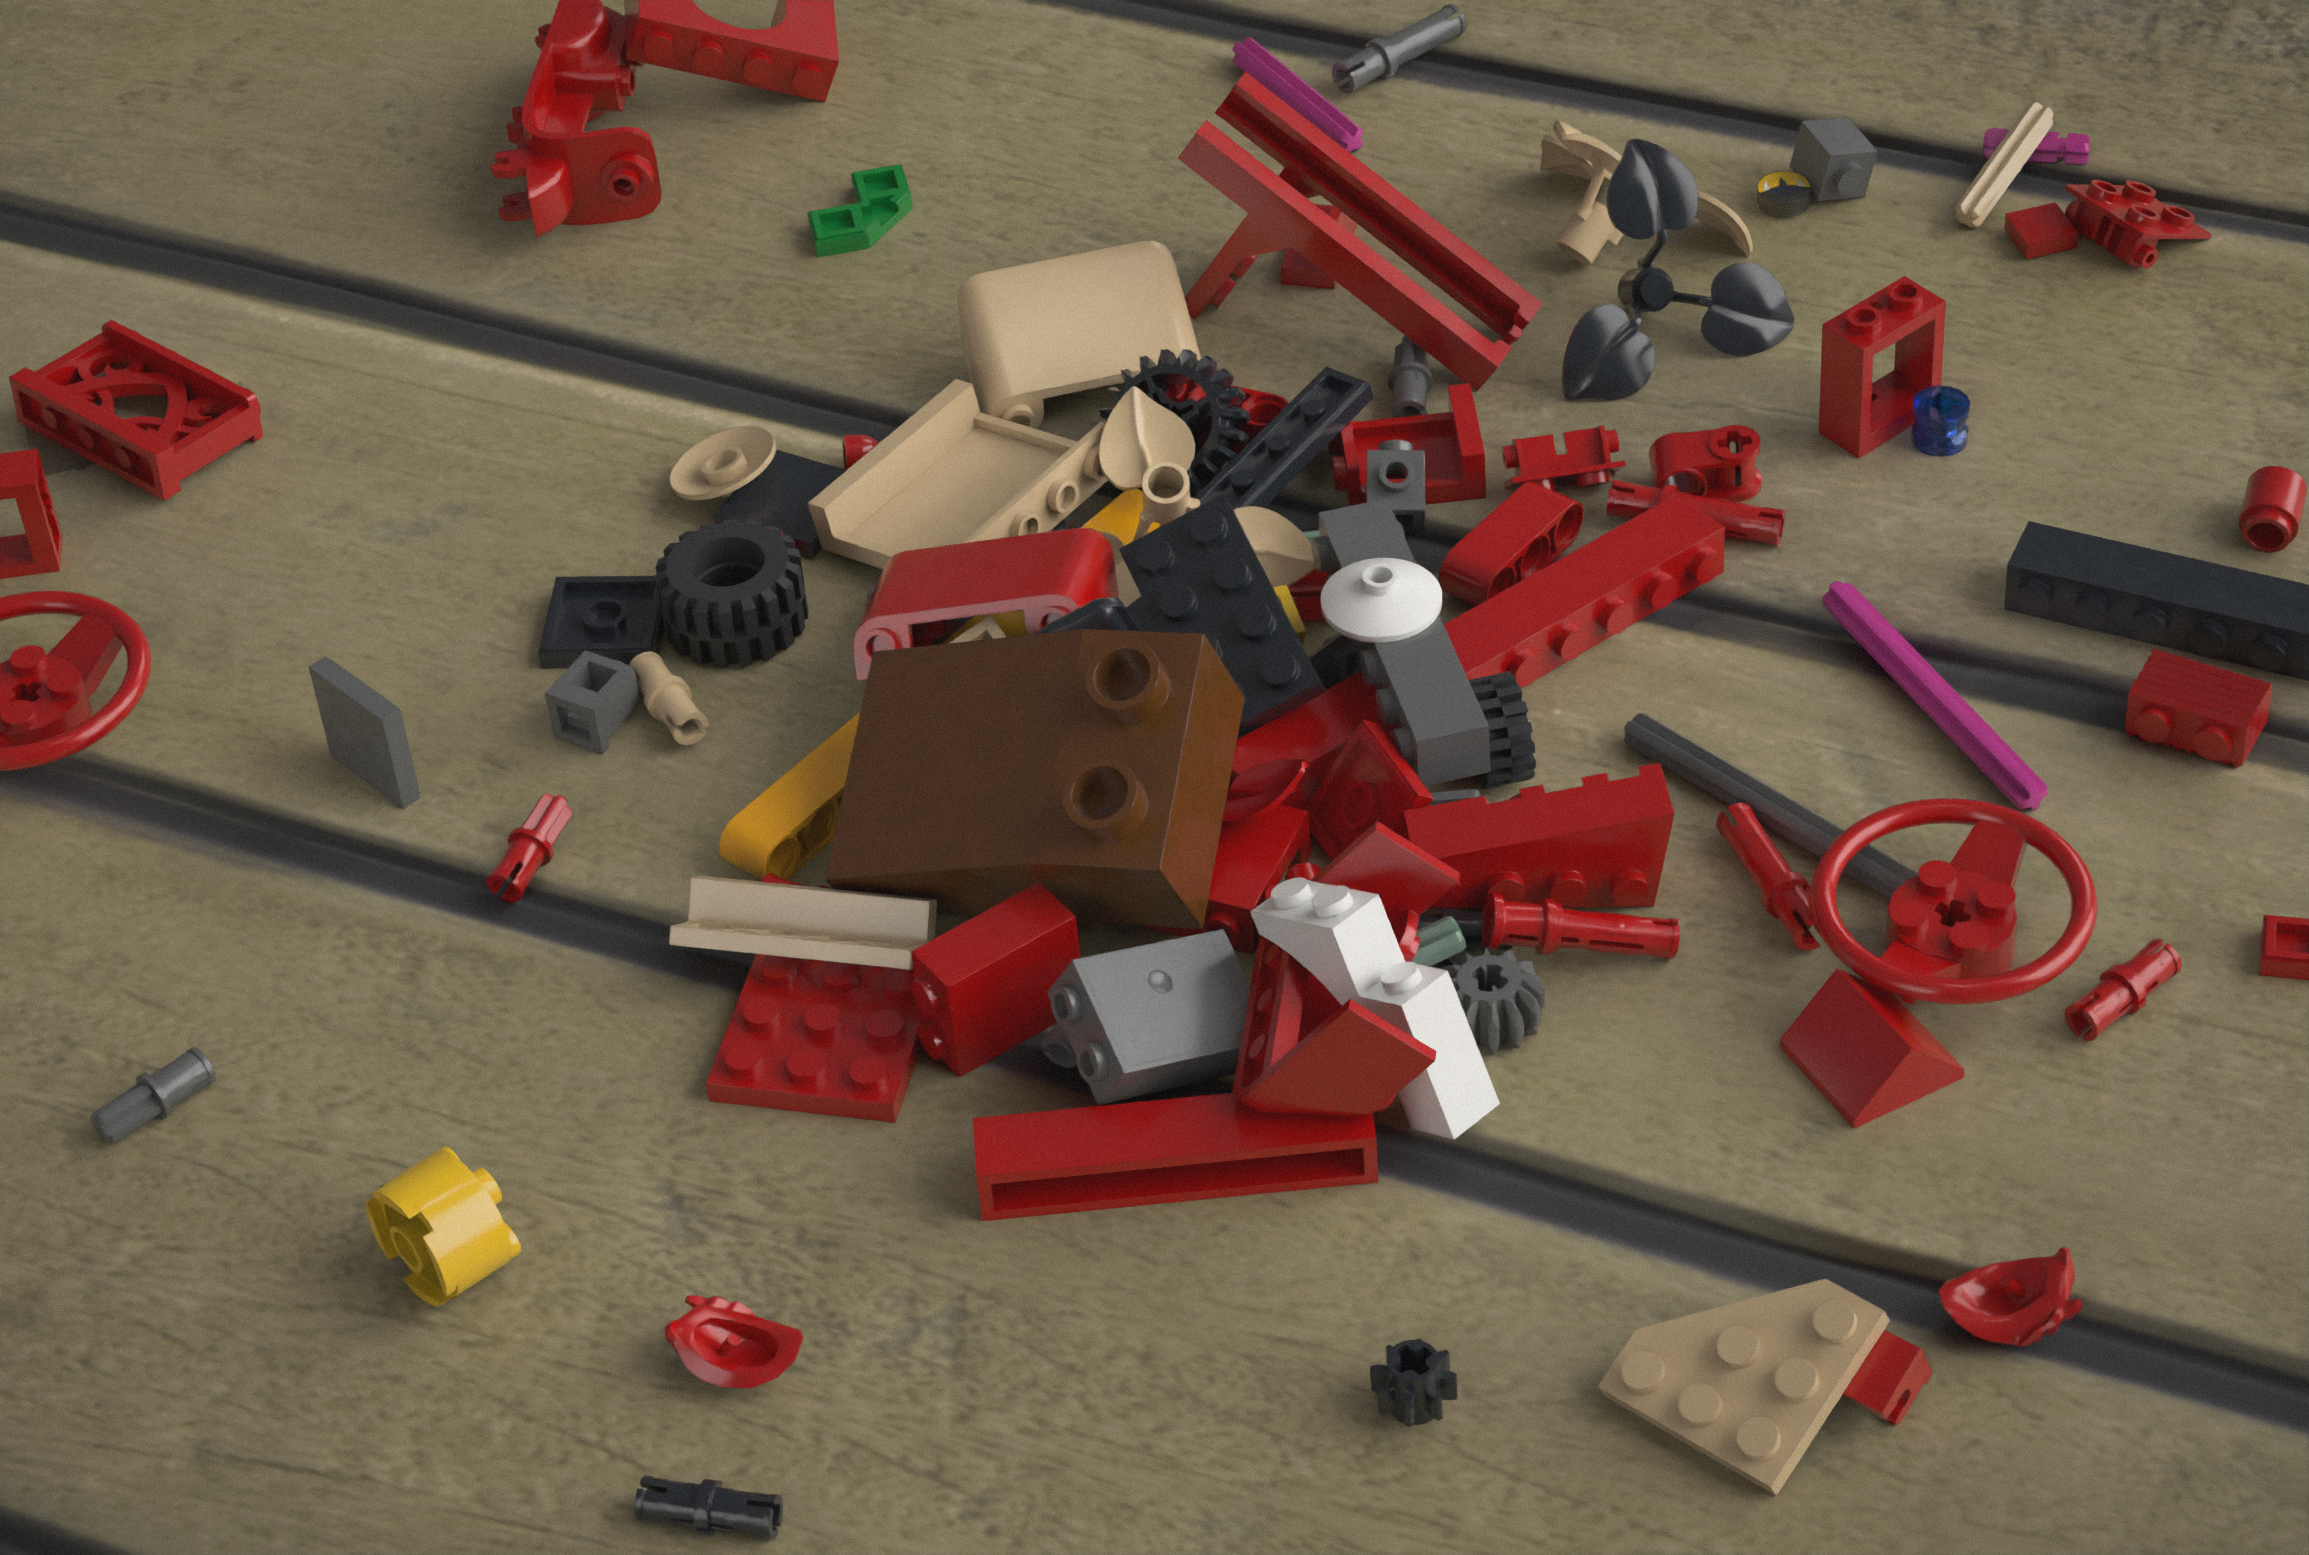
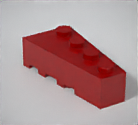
(1570, 845)

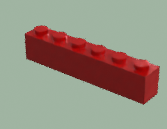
(1161, 1155)

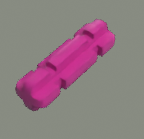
(2072, 149)

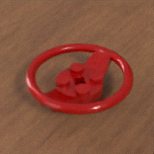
(47, 696)
(1958, 919)

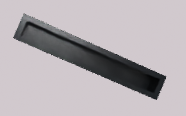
(2160, 599)

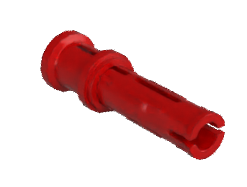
(1551, 927)

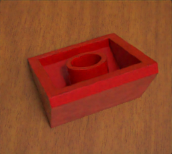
(1866, 1050)

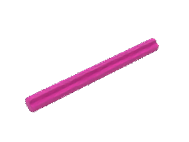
(1935, 696)

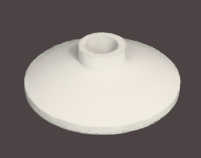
(1381, 600)

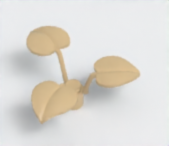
(1590, 224)
(1153, 451)

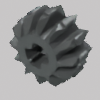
(1498, 997)

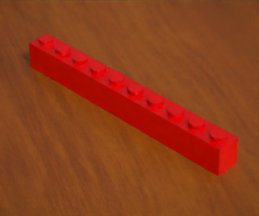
(1520, 629)

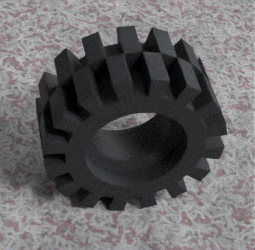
(1508, 730)

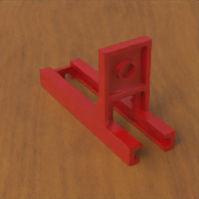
(1285, 219)

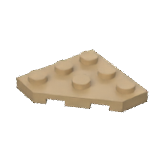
(1749, 1375)

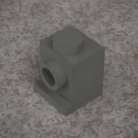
(1407, 499)
(592, 700)

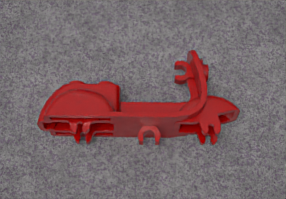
(572, 172)

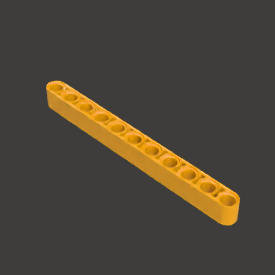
(802, 808)

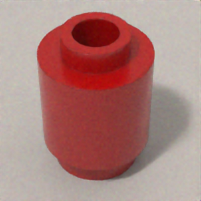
(2272, 508)

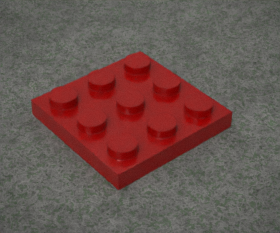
(820, 1039)

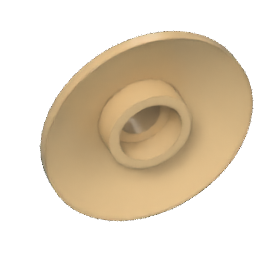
(722, 463)

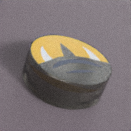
(1783, 194)

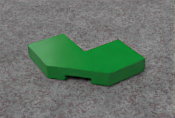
(880, 204)

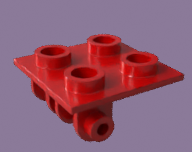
(2128, 220)

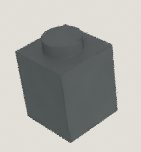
(1833, 158)

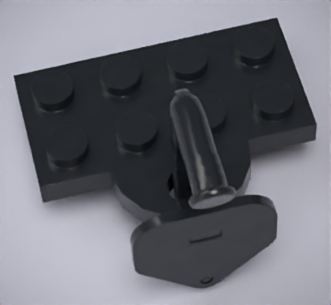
(1210, 582)

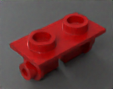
(1585, 458)

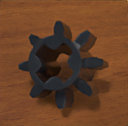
(1413, 1382)

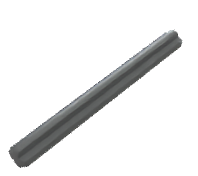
(1770, 806)

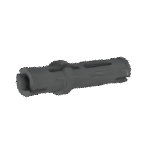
(1384, 56)

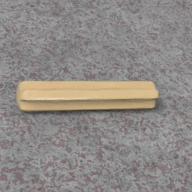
(2004, 165)

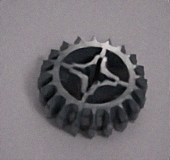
(1215, 410)

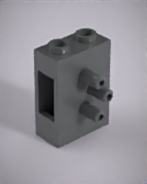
(1154, 1015)

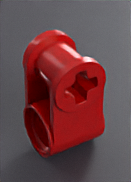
(1704, 464)

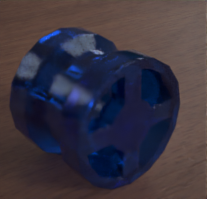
(1940, 420)

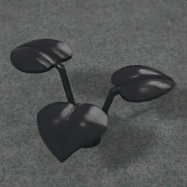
(1746, 306)

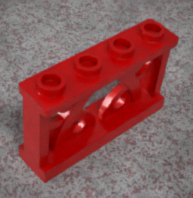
(201, 422)

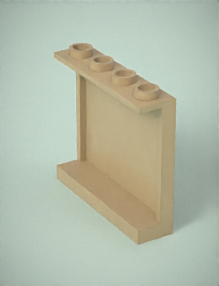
(955, 481)

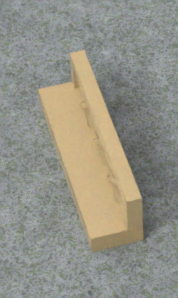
(805, 922)

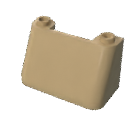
(1069, 325)

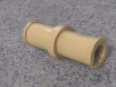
(669, 699)

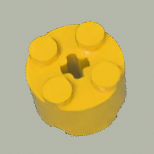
(442, 1225)

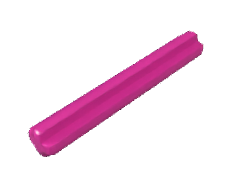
(1296, 93)

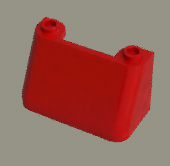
(1032, 573)

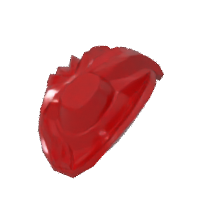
(2014, 1299)
(731, 1345)

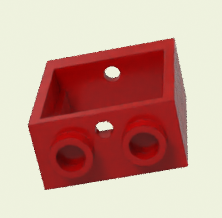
(1866, 413)
(41, 546)

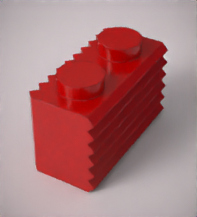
(2197, 708)

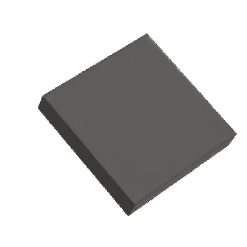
(365, 732)

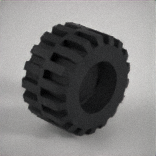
(732, 593)

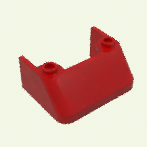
(1297, 1040)

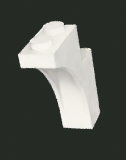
(1355, 954)

